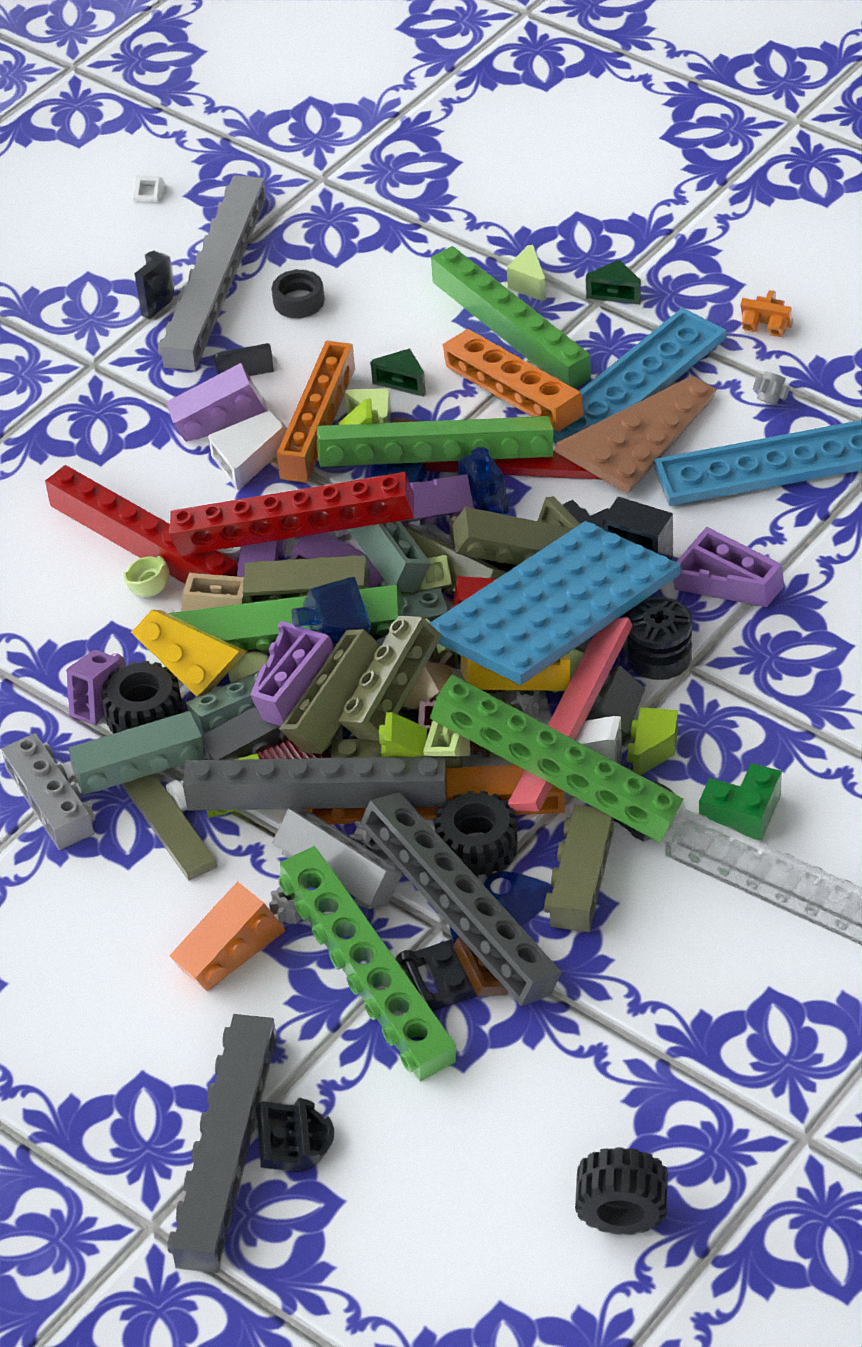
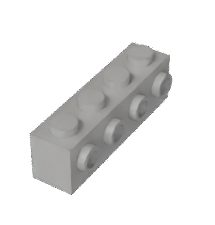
(48, 791)
(357, 868)

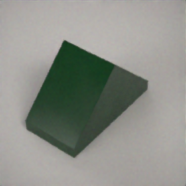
(613, 283)
(399, 372)

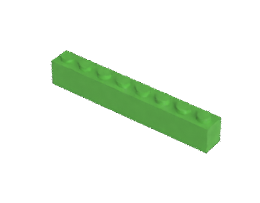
(510, 318)
(433, 440)
(257, 623)

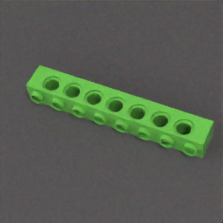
(556, 758)
(421, 1057)

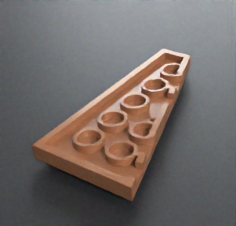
(628, 442)

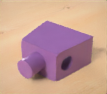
(86, 682)

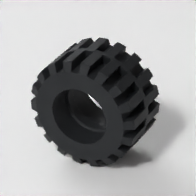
(140, 695)
(484, 815)
(621, 1191)

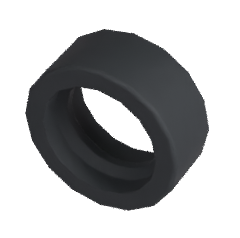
(301, 306)

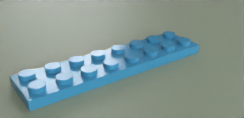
(646, 368)
(761, 463)

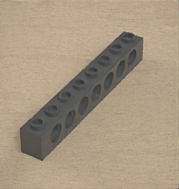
(461, 899)

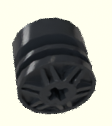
(660, 638)

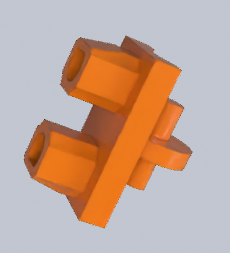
(768, 311)

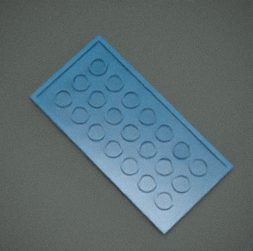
(553, 602)

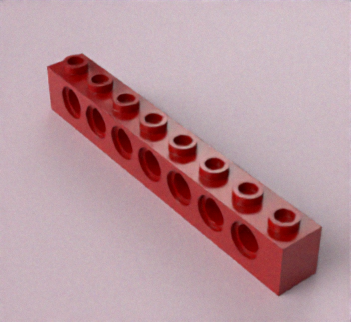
(292, 514)

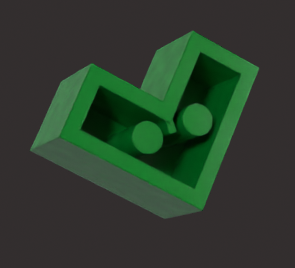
(746, 806)

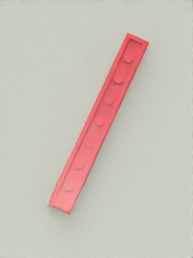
(575, 705)

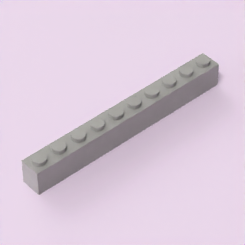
(213, 273)

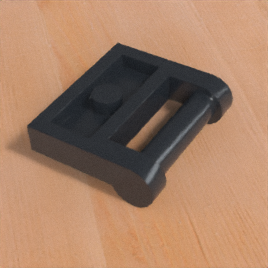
(445, 971)

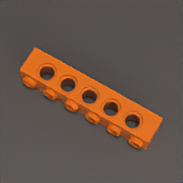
(513, 379)
(316, 408)

